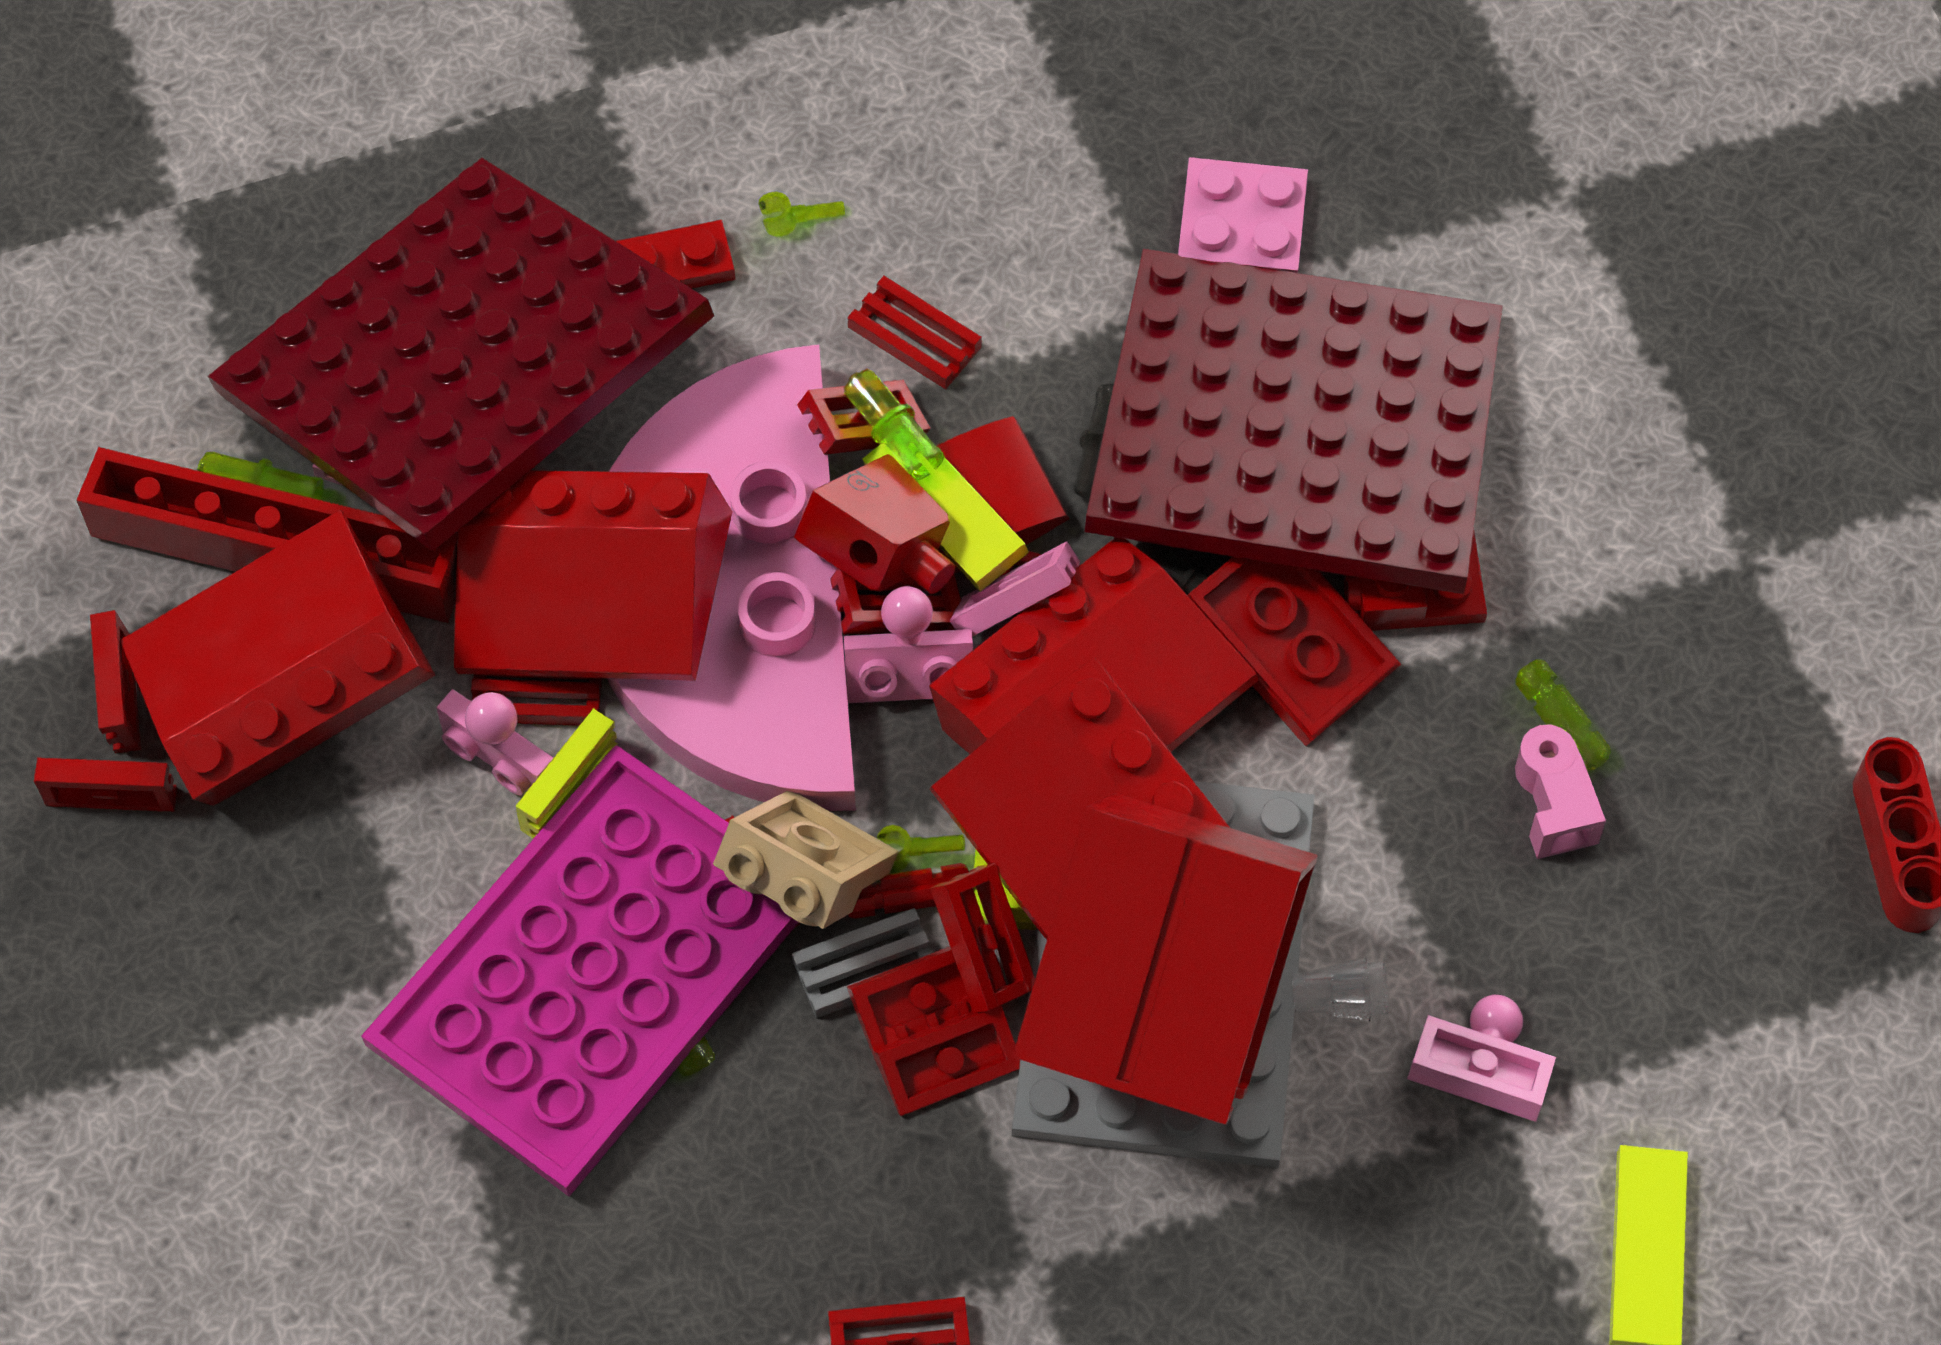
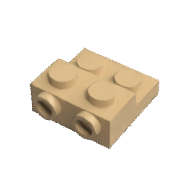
(802, 858)

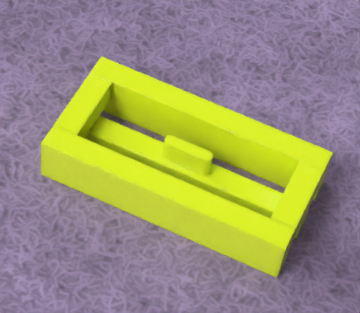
(566, 772)

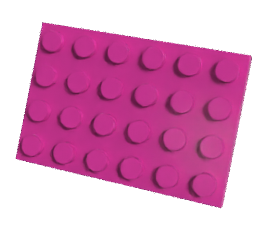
(583, 973)

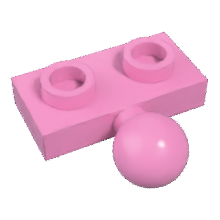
(907, 659)
(488, 731)
(1483, 1060)

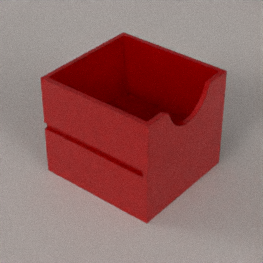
(1164, 956)

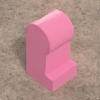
(1564, 795)

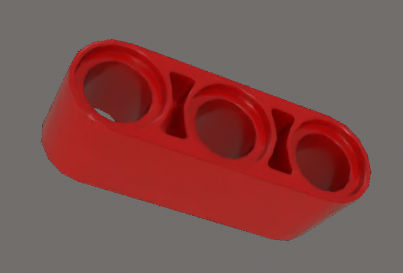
(1907, 808)

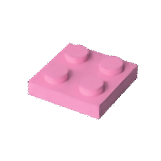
(1243, 213)

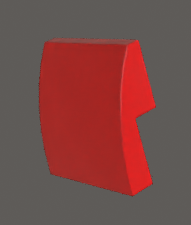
(1007, 476)
(928, 1034)

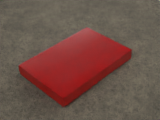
(1298, 637)

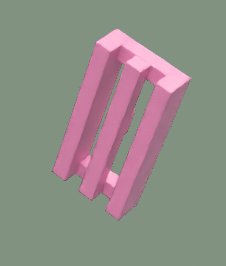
(1016, 590)

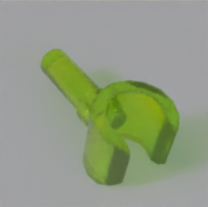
(791, 215)
(917, 845)

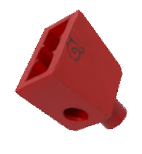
(878, 527)

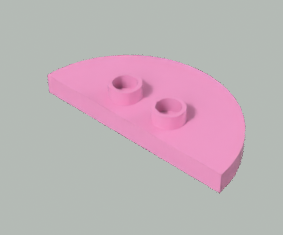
(772, 661)

